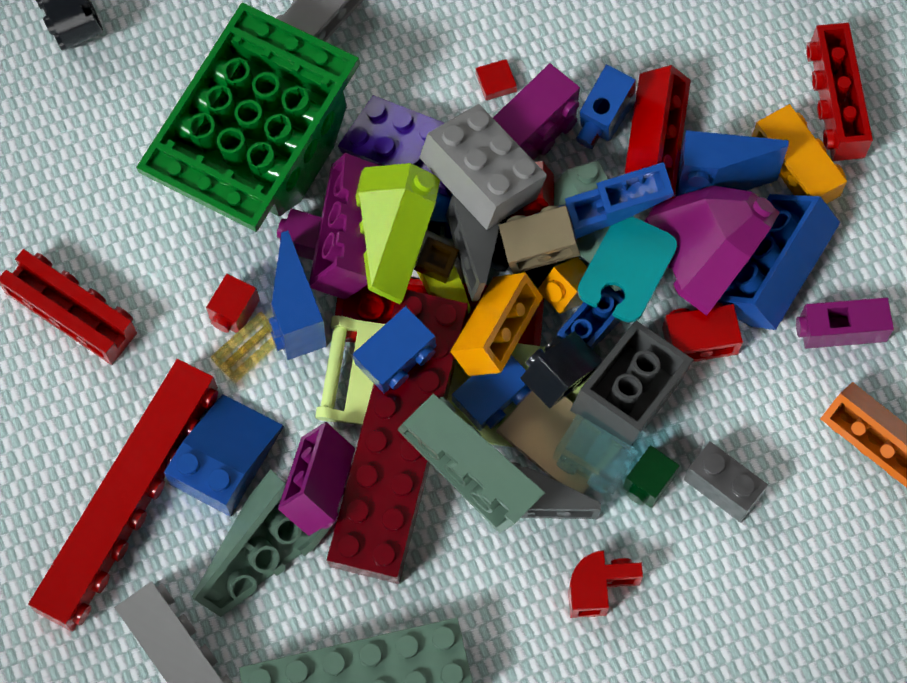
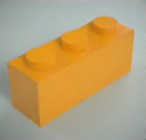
(806, 165)
(496, 324)

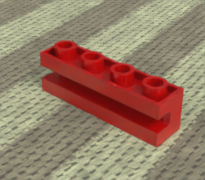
(68, 306)

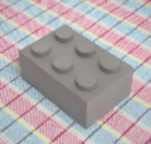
(482, 166)

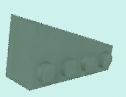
(470, 463)

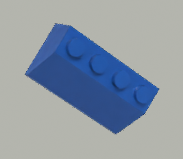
(782, 260)

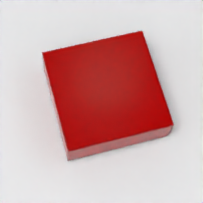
(496, 79)

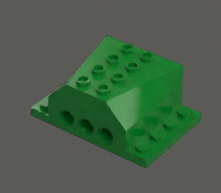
(254, 120)

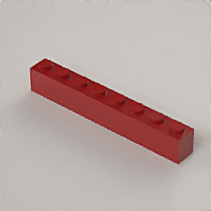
(123, 497)

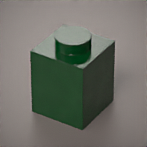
(650, 477)

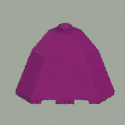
(714, 238)

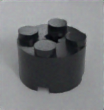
(70, 21)

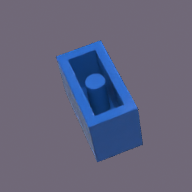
(395, 350)
(487, 395)

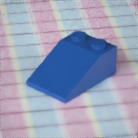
(728, 161)
(296, 319)
(223, 454)

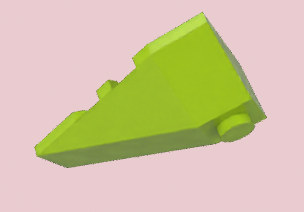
(395, 217)

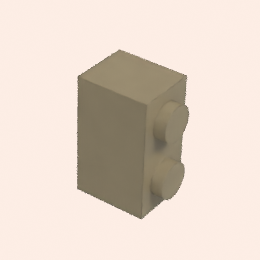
(539, 239)

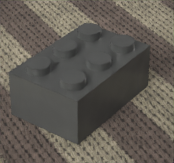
(632, 383)

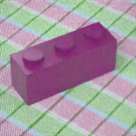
(317, 479)

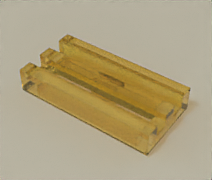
(237, 339)

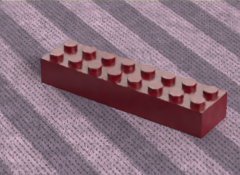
(386, 469)

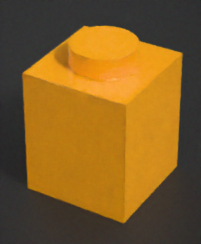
(562, 285)

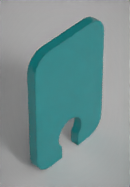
(632, 258)

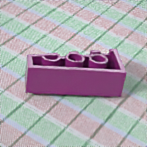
(340, 246)

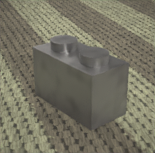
(725, 481)

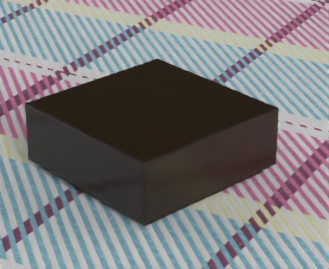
(436, 259)

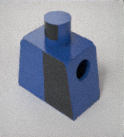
(606, 106)

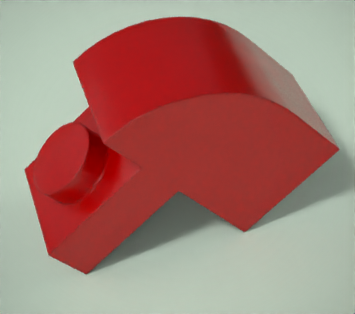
(590, 581)

